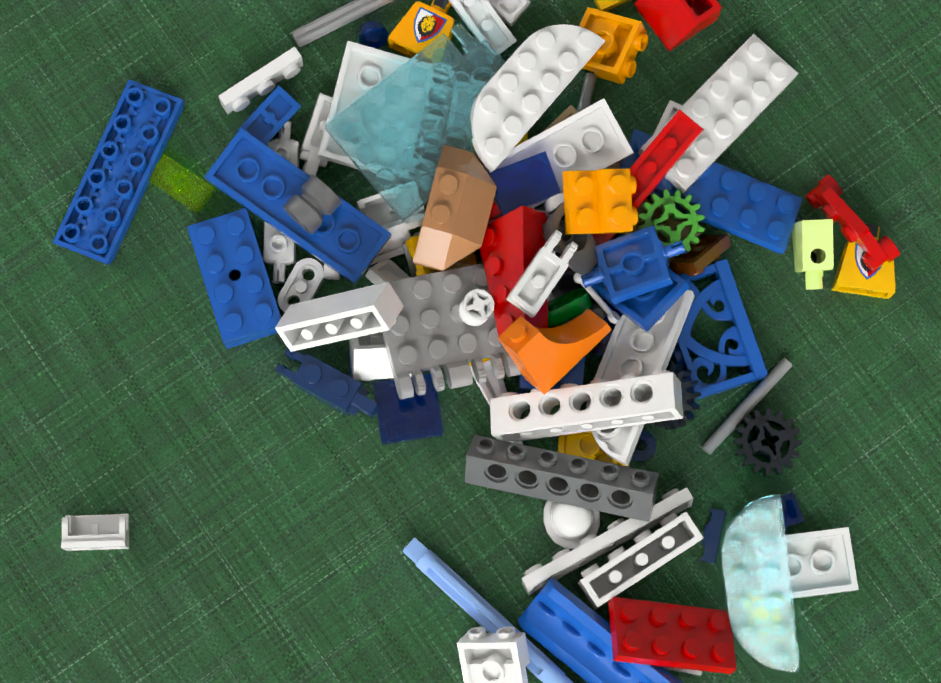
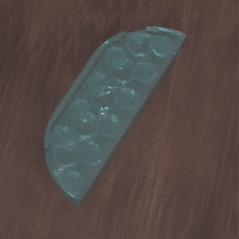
(761, 585)

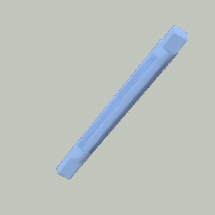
(478, 607)

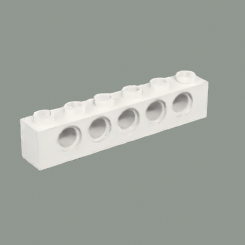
(662, 406)

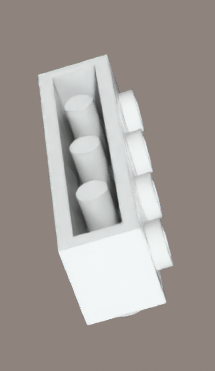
(339, 317)
(640, 560)

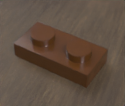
(701, 254)

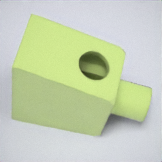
(813, 237)

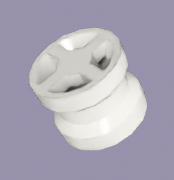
(479, 301)

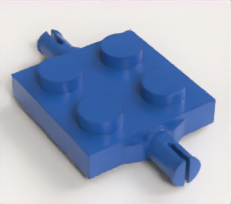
(633, 264)

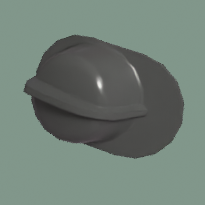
(585, 256)

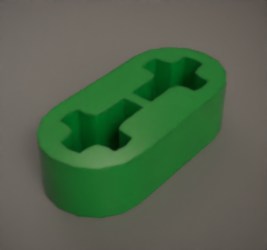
(568, 306)

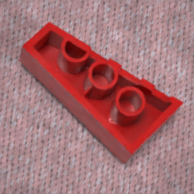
(506, 253)

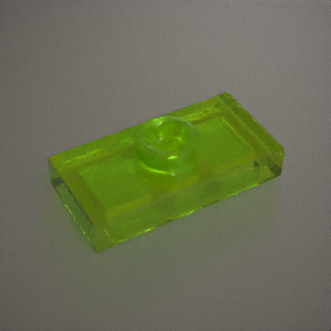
(181, 184)

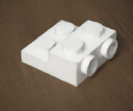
(493, 656)

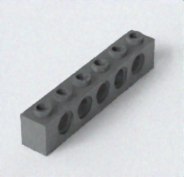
(561, 478)

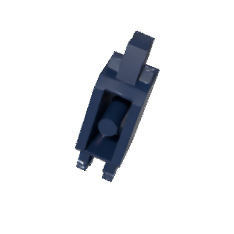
(328, 385)

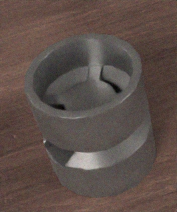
(314, 202)

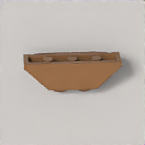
(455, 210)

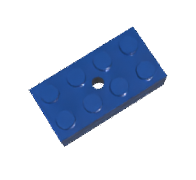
(243, 307)

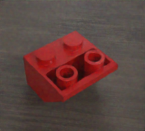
(677, 19)

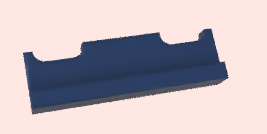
(712, 536)

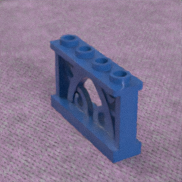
(747, 352)

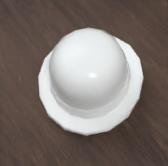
(569, 523)

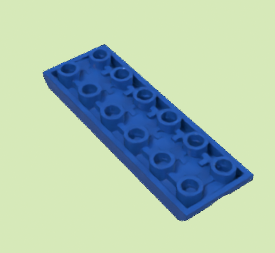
(119, 172)
(582, 639)

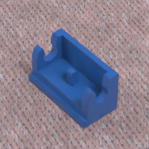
(271, 115)

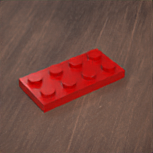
(671, 635)

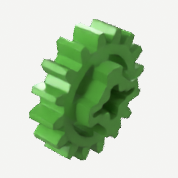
(668, 209)

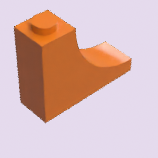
(550, 353)

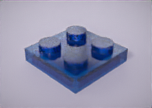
(409, 417)

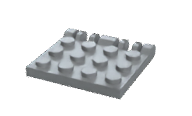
(434, 335)

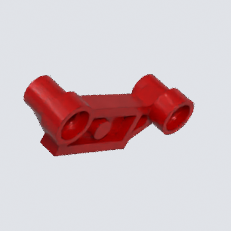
(853, 228)

